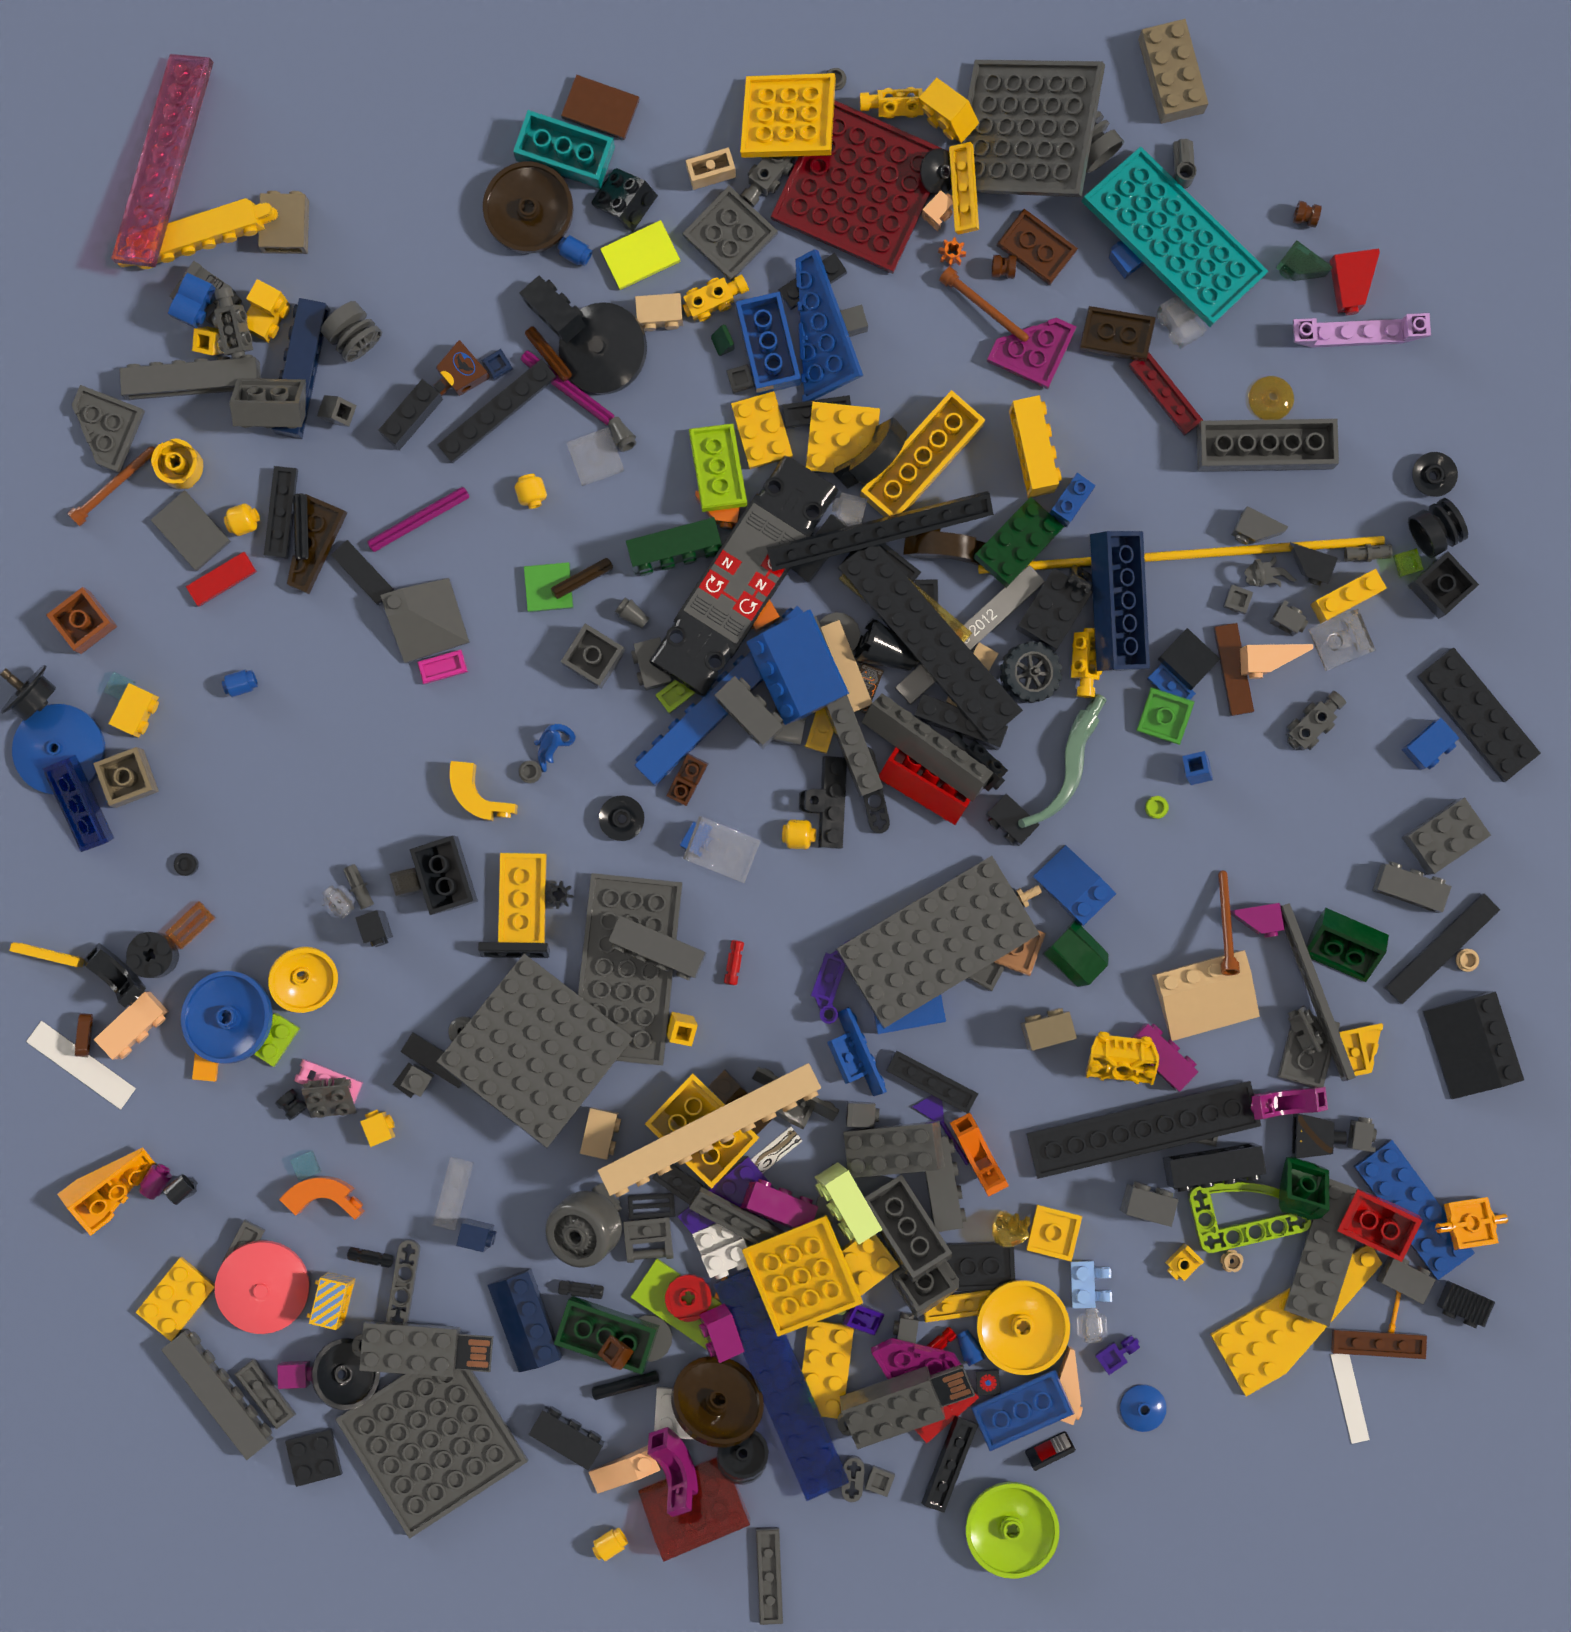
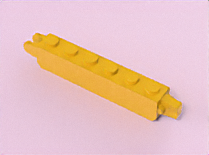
(212, 228)

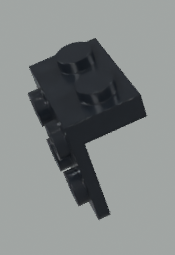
(625, 198)

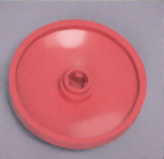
(262, 1287)

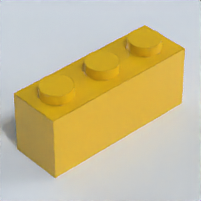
(1348, 596)

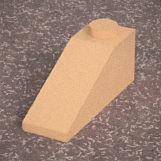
(1262, 659)
(1069, 1380)
(624, 1470)

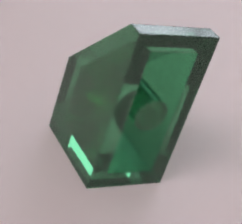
(1302, 264)

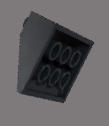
(1473, 1045)

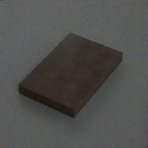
(1117, 333)

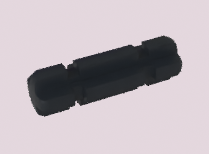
(369, 1257)
(580, 1289)

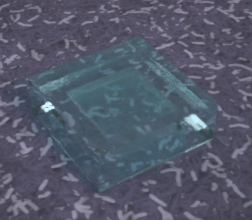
(117, 685)
(305, 1165)

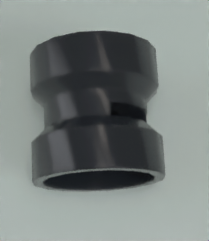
(294, 1108)

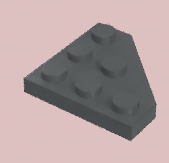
(107, 426)

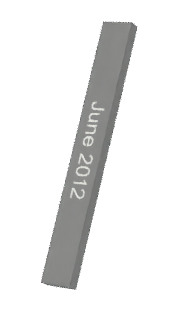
(980, 625)

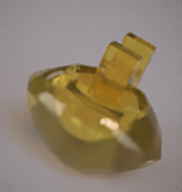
(1009, 1230)

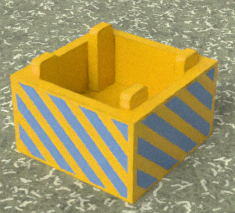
(331, 1300)

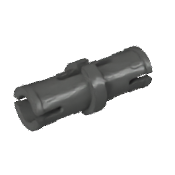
(1368, 552)

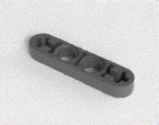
(401, 1284)

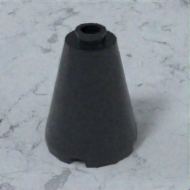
(883, 648)

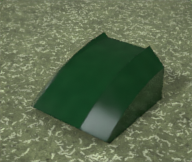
(1078, 955)
(1304, 1189)

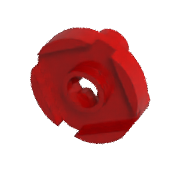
(696, 1286)

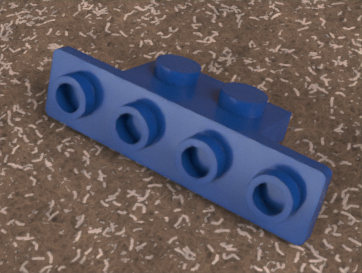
(854, 1056)

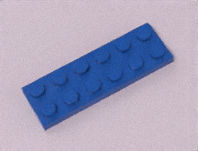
(1395, 1180)

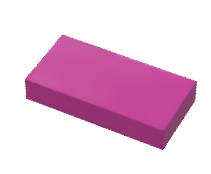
(442, 667)

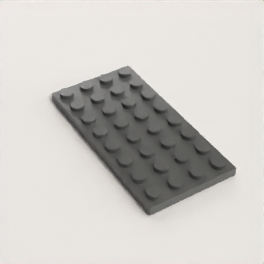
(937, 942)
(615, 982)

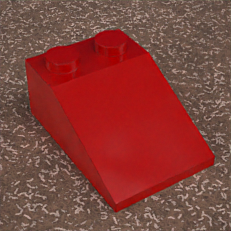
(1380, 1224)

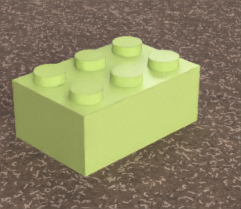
(847, 1203)

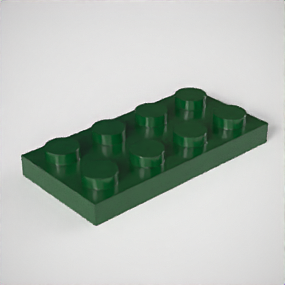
(1018, 542)

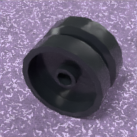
(746, 1469)

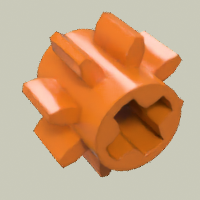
(952, 246)

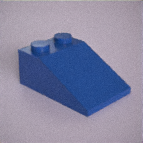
(1074, 885)

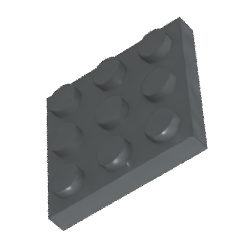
(730, 233)

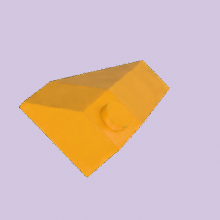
(99, 1193)

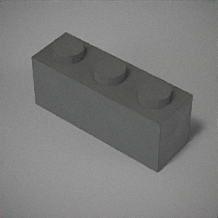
(1412, 887)

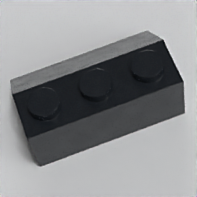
(443, 875)

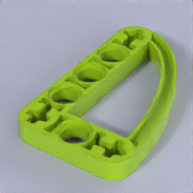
(1243, 1228)

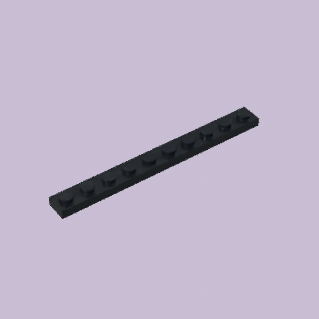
(880, 531)

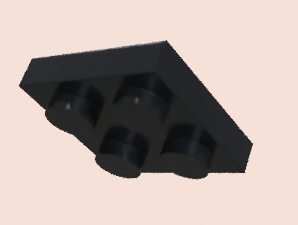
(313, 1457)

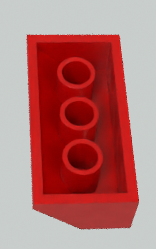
(923, 786)

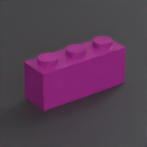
(1172, 1065)
(778, 1205)

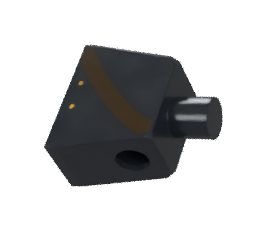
(1314, 1136)

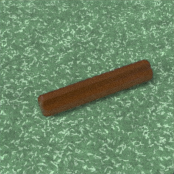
(548, 353)

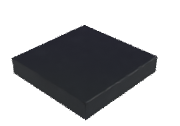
(1189, 659)

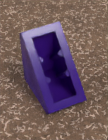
(863, 1318)

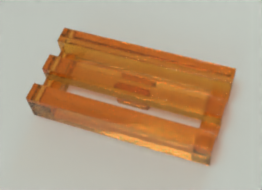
(176, 939)

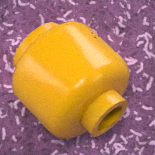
(530, 491)
(241, 519)
(798, 834)

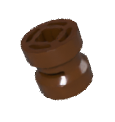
(1308, 214)
(1003, 266)

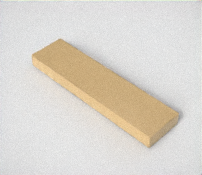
(847, 665)

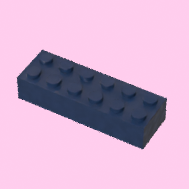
(1119, 600)

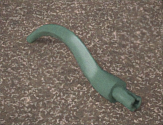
(1081, 730)

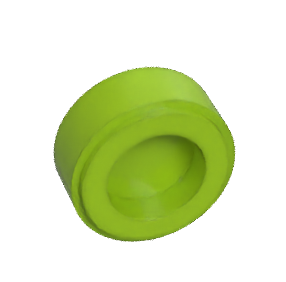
(1156, 807)

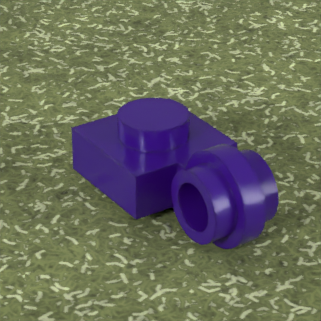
(1113, 1358)

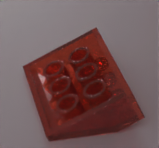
(714, 1513)

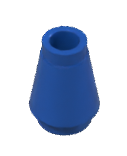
(969, 1347)

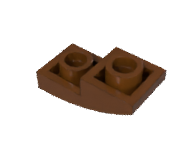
(687, 779)

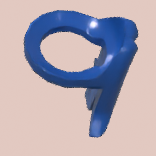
(550, 741)

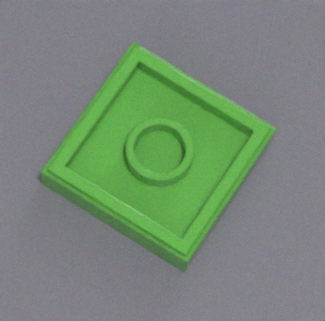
(538, 583)
(1165, 715)

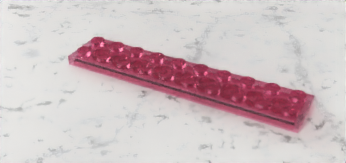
(162, 160)

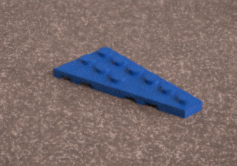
(823, 337)

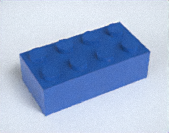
(768, 343)

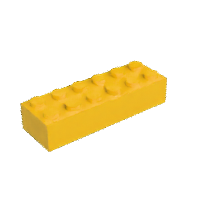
(924, 456)

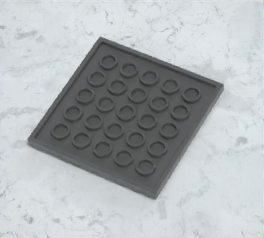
(1033, 125)
(535, 1050)
(431, 1444)

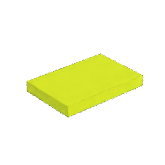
(640, 255)

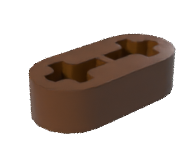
(83, 1035)

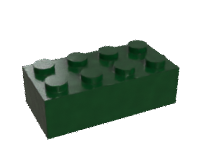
(674, 546)
(588, 1326)

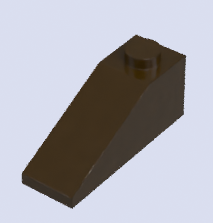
(729, 1090)

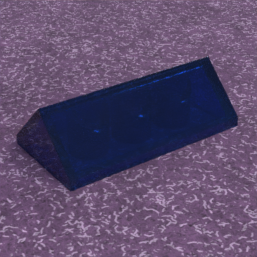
(78, 803)

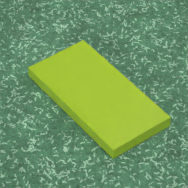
(717, 467)
(652, 1293)

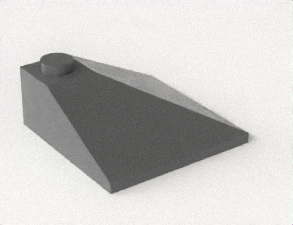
(425, 619)

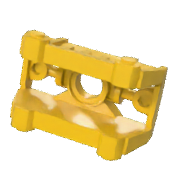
(1123, 1059)

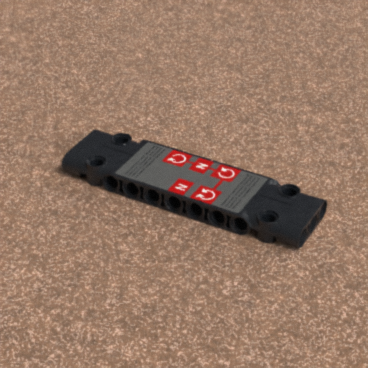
(741, 577)

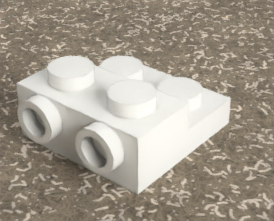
(720, 1250)
(664, 1413)

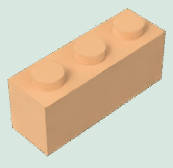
(132, 1026)

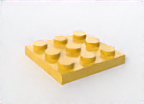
(838, 434)

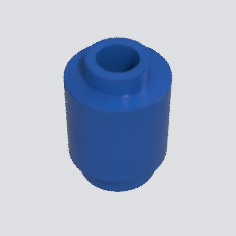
(574, 250)
(239, 682)

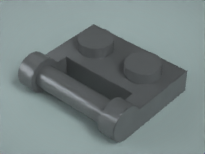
(648, 1231)

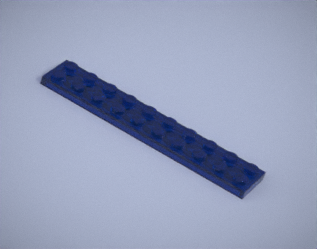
(783, 1389)

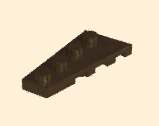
(323, 527)

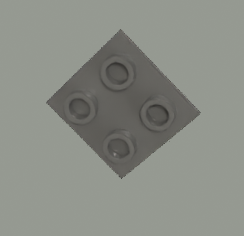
(329, 1099)

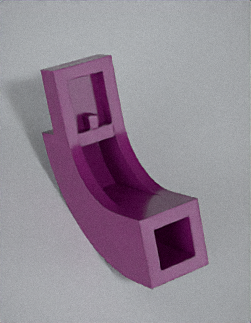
(1289, 1102)
(678, 1467)

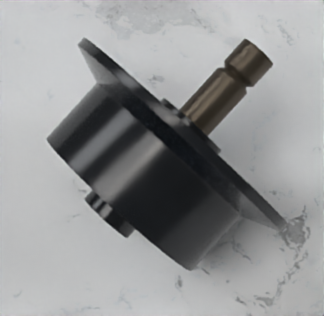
(30, 695)

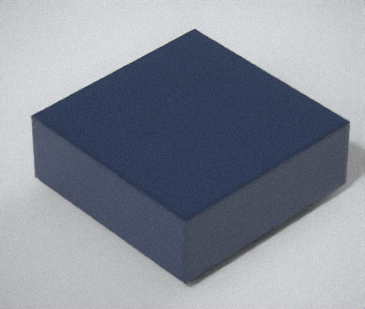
(497, 364)

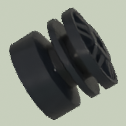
(1438, 528)

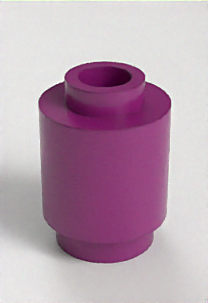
(155, 1181)

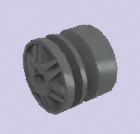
(1102, 144)
(351, 331)

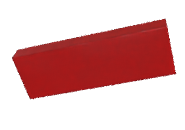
(221, 579)

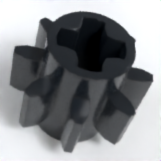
(555, 899)

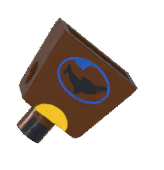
(459, 371)

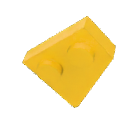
(1361, 1046)

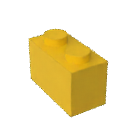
(134, 710)

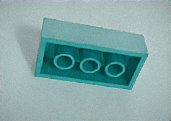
(565, 148)

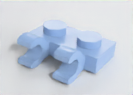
(1083, 1284)

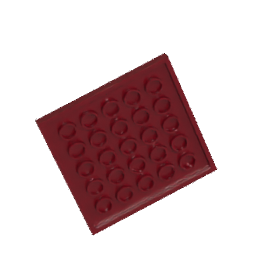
(861, 194)

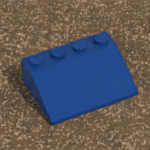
(797, 667)

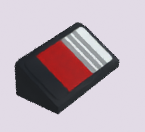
(1050, 1450)

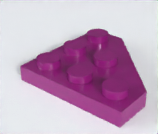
(1038, 356)
(901, 1357)

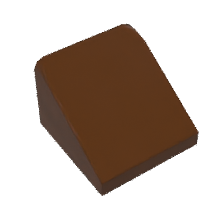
(615, 1353)

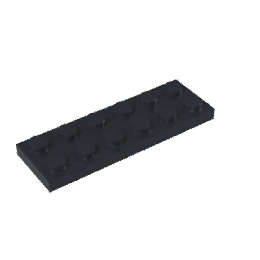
(1478, 714)

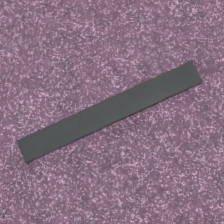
(1316, 994)

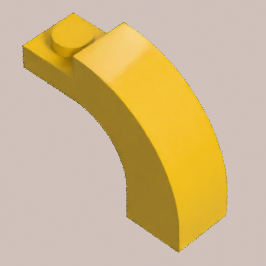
(463, 786)

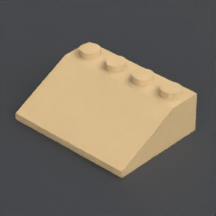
(1203, 999)

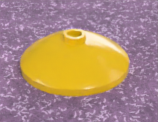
(307, 991)

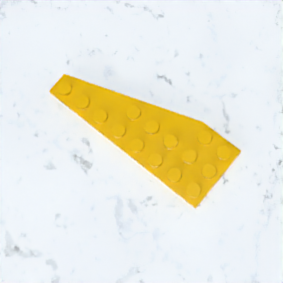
(1271, 1341)

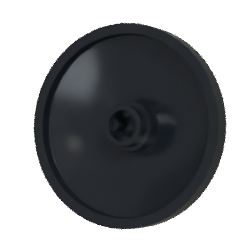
(607, 351)

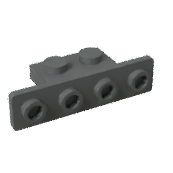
(800, 1114)

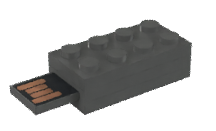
(421, 1349)
(901, 1404)

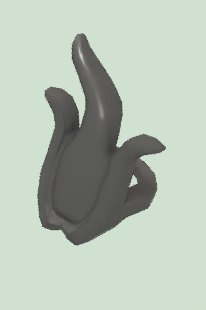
(1261, 573)

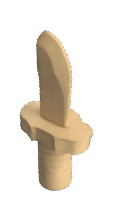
(1027, 895)

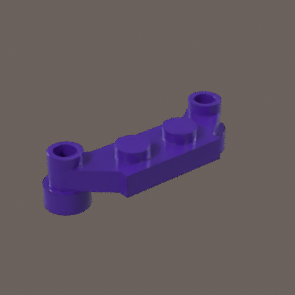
(827, 984)

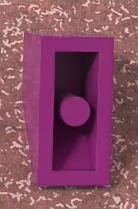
(1261, 919)

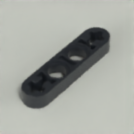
(884, 816)

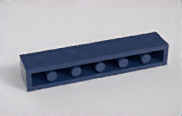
(303, 352)

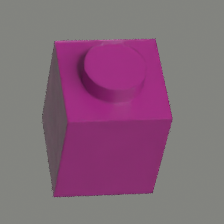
(294, 1374)

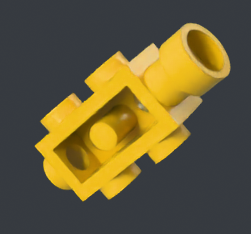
(893, 106)
(710, 301)
(1084, 662)

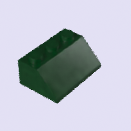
(1346, 945)

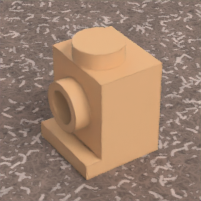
(938, 209)

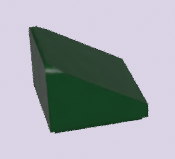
(722, 340)

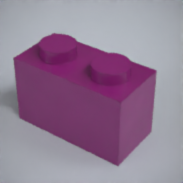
(721, 1333)

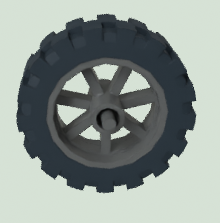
(1045, 657)

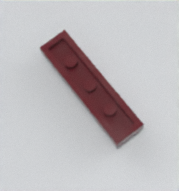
(1166, 394)

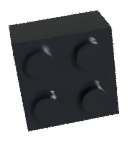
(1443, 585)

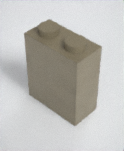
(290, 230)

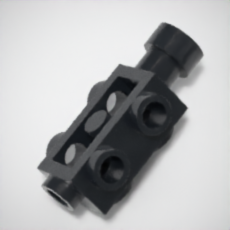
(980, 754)

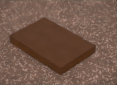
(600, 107)
(1037, 246)

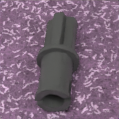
(358, 886)

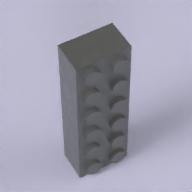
(1267, 445)

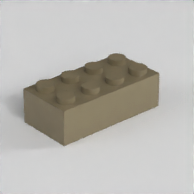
(1173, 71)

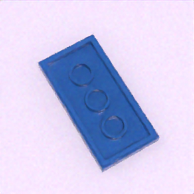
(1022, 1410)

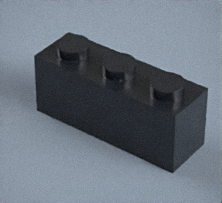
(553, 308)
(410, 414)
(567, 1437)

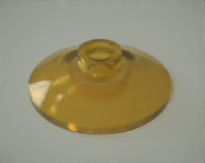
(1264, 406)

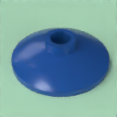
(1143, 1396)

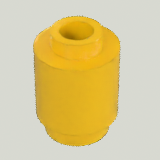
(609, 1544)

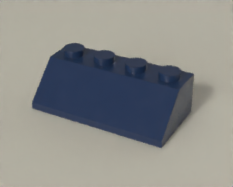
(525, 1321)

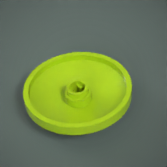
(1012, 1530)

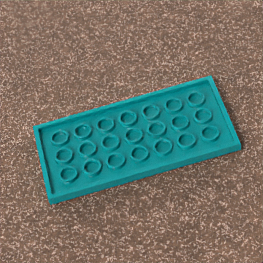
(1174, 236)

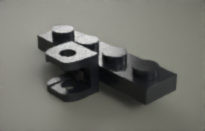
(828, 802)

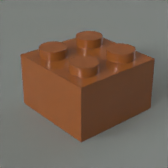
(81, 620)

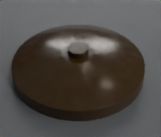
(528, 207)
(717, 1402)

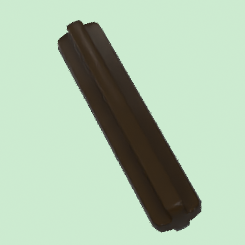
(581, 578)

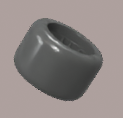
(583, 1229)

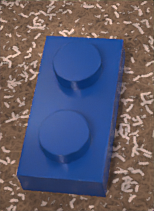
(1168, 682)

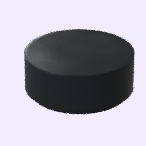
(186, 864)

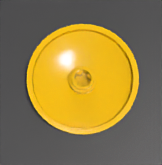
(1023, 1327)

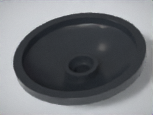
(354, 1387)

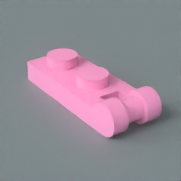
(325, 1073)

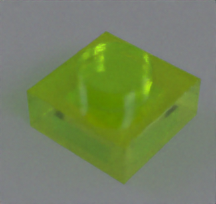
(1408, 562)

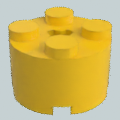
(174, 452)

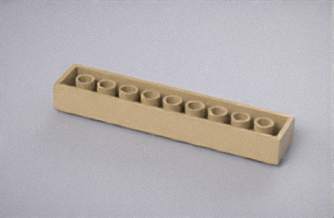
(709, 1129)

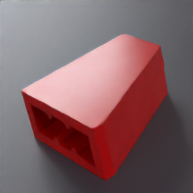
(1352, 279)

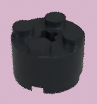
(139, 956)

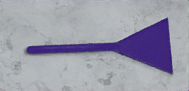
(933, 1108)

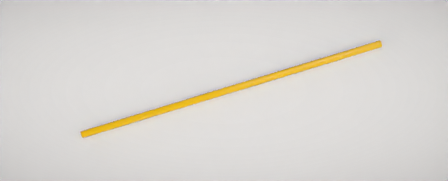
(1213, 552)

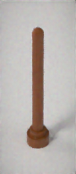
(951, 279)
(81, 513)
(1230, 965)

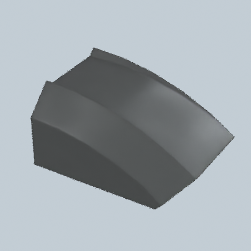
(927, 1290)

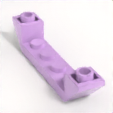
(1356, 333)

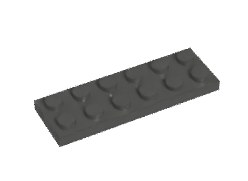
(1323, 1261)

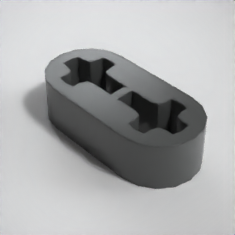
(859, 1477)

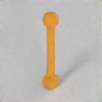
(1392, 1326)

